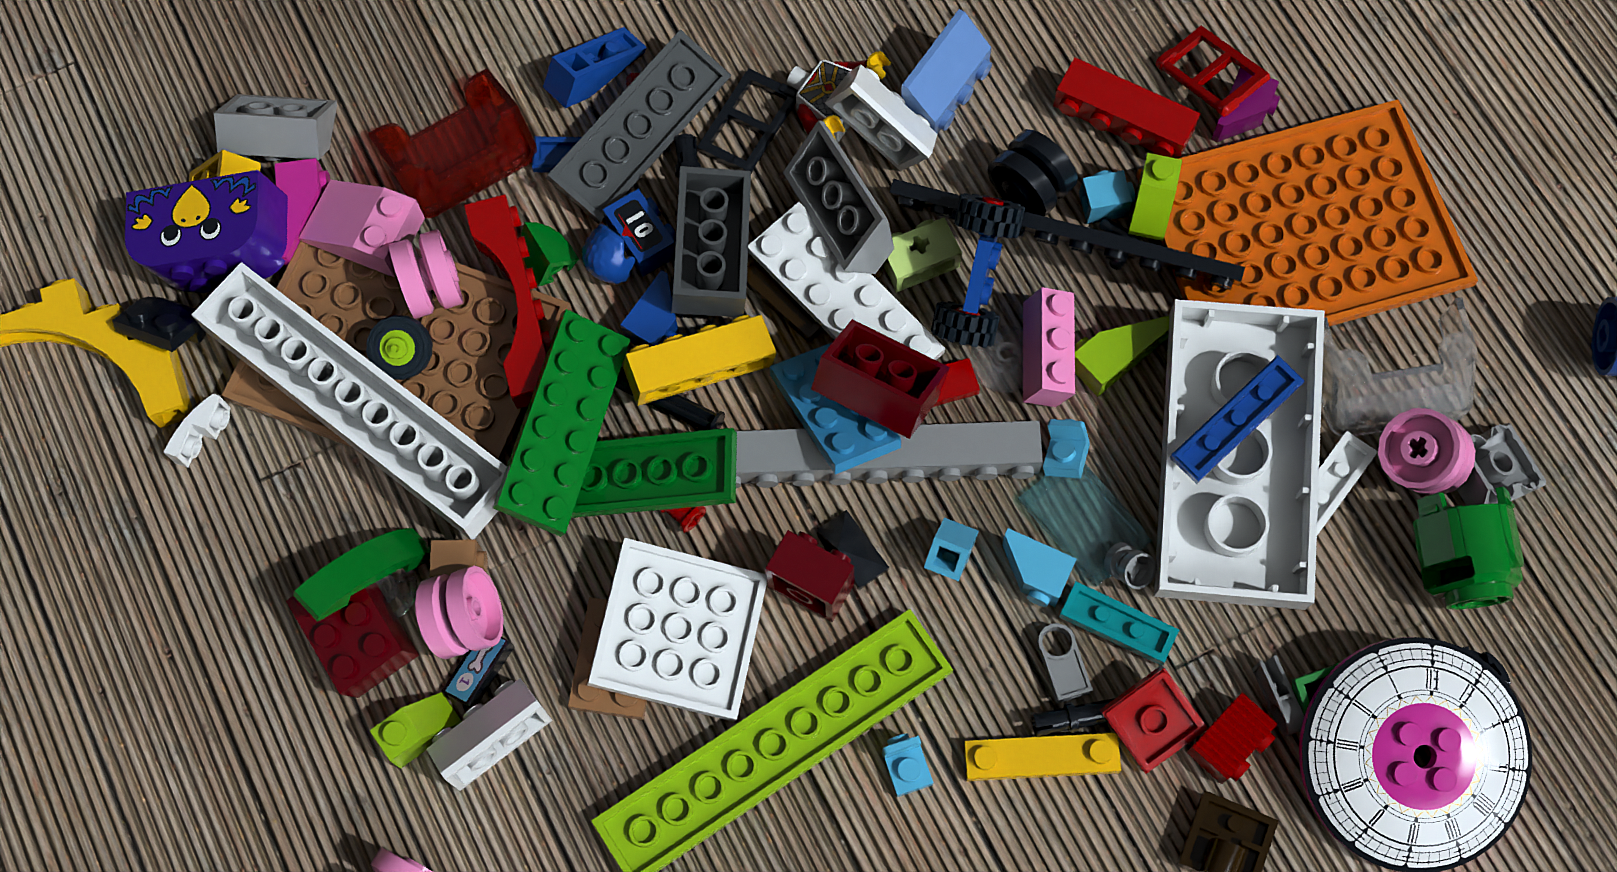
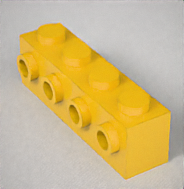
(698, 359)

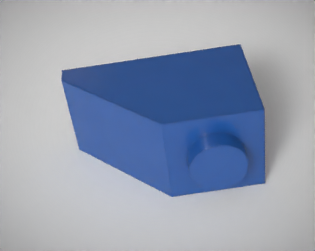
(652, 316)

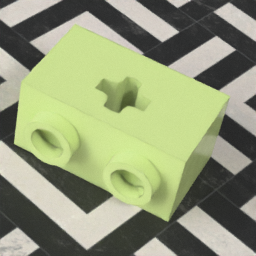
(922, 254)

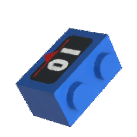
(642, 231)

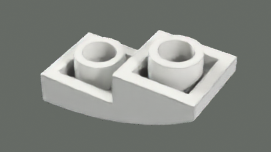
(203, 420)

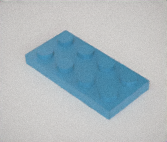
(837, 431)

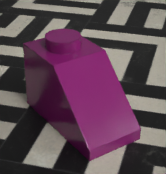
(1251, 110)

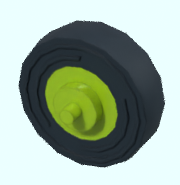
(399, 346)

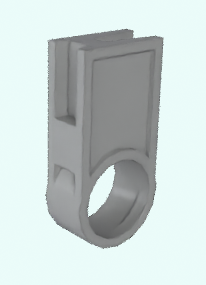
(1064, 672)
(1279, 695)

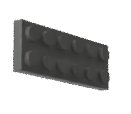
(638, 126)

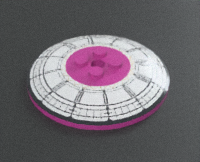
(1363, 743)

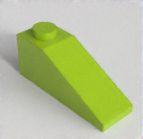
(1116, 351)

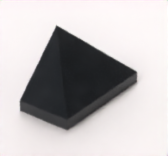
(847, 537)

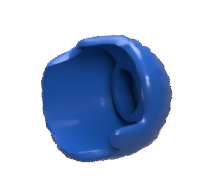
(605, 256)

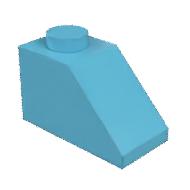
(1037, 568)

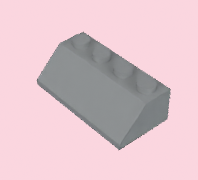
(839, 203)

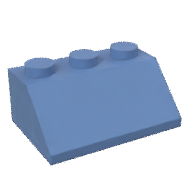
(948, 72)

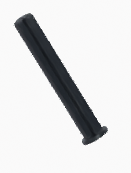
(680, 407)

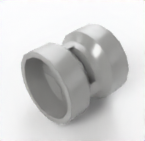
(1130, 565)

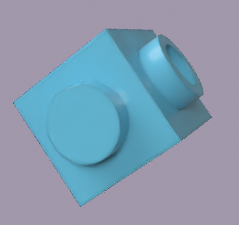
(1106, 196)
(951, 549)

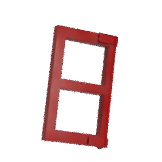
(1229, 54)

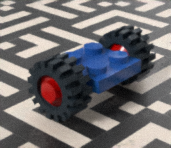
(967, 321)

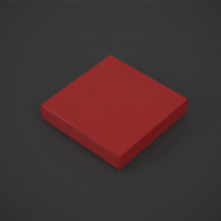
(1153, 719)

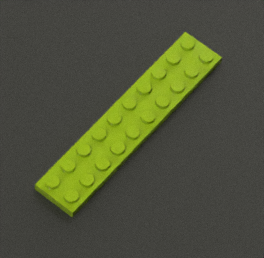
(772, 746)

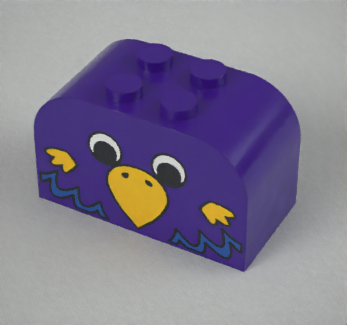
(206, 228)

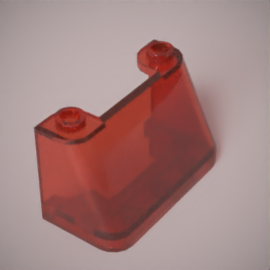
(460, 151)

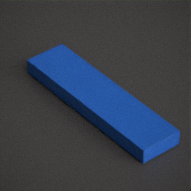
(1237, 419)

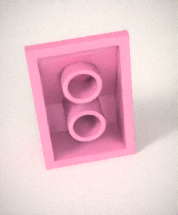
(362, 222)

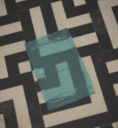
(1083, 520)

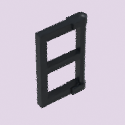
(729, 112)

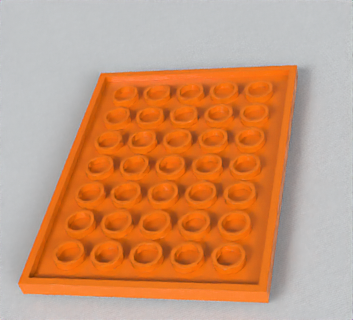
(1320, 218)

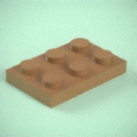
(594, 699)

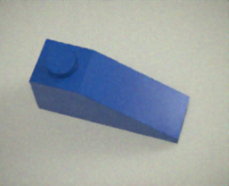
(590, 66)

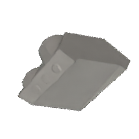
(1500, 462)

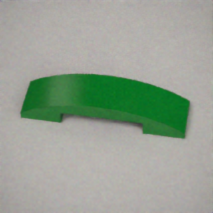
(359, 568)

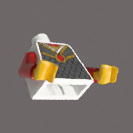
(820, 84)

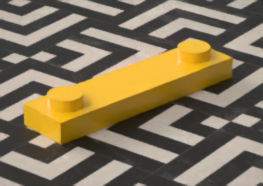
(1042, 757)

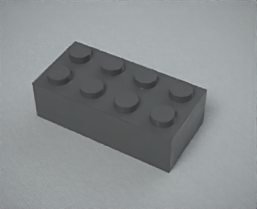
(711, 242)

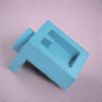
(1066, 448)
(906, 764)

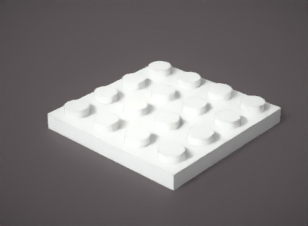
(678, 630)

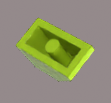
(1155, 196)
(412, 728)

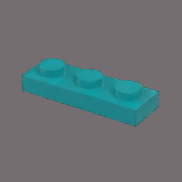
(1119, 623)

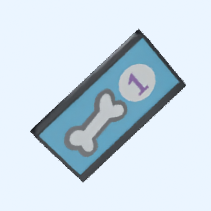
(476, 673)

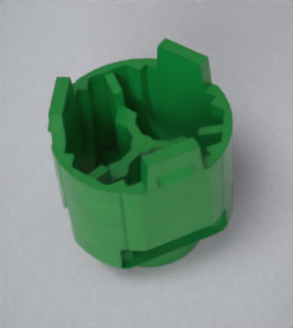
(1468, 551)

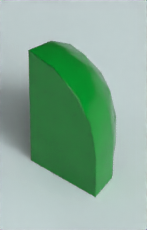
(547, 252)

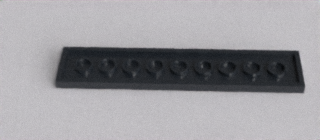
(1084, 239)

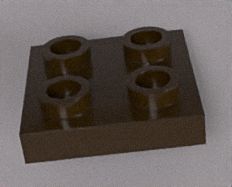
(1226, 837)

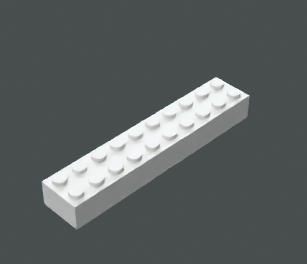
(354, 399)

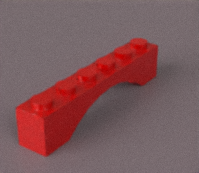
(495, 236)

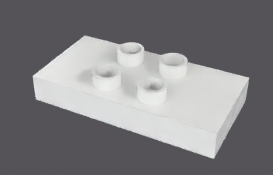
(1253, 518)

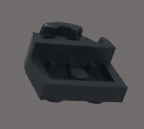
(159, 323)

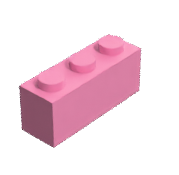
(1048, 347)

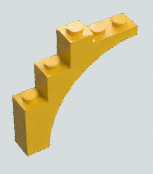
(68, 319)

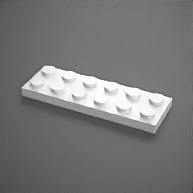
(811, 274)

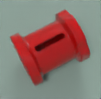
(686, 517)

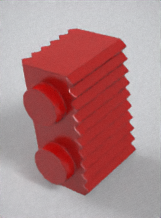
(1233, 739)

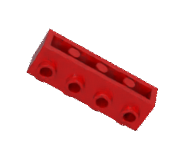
(1125, 109)

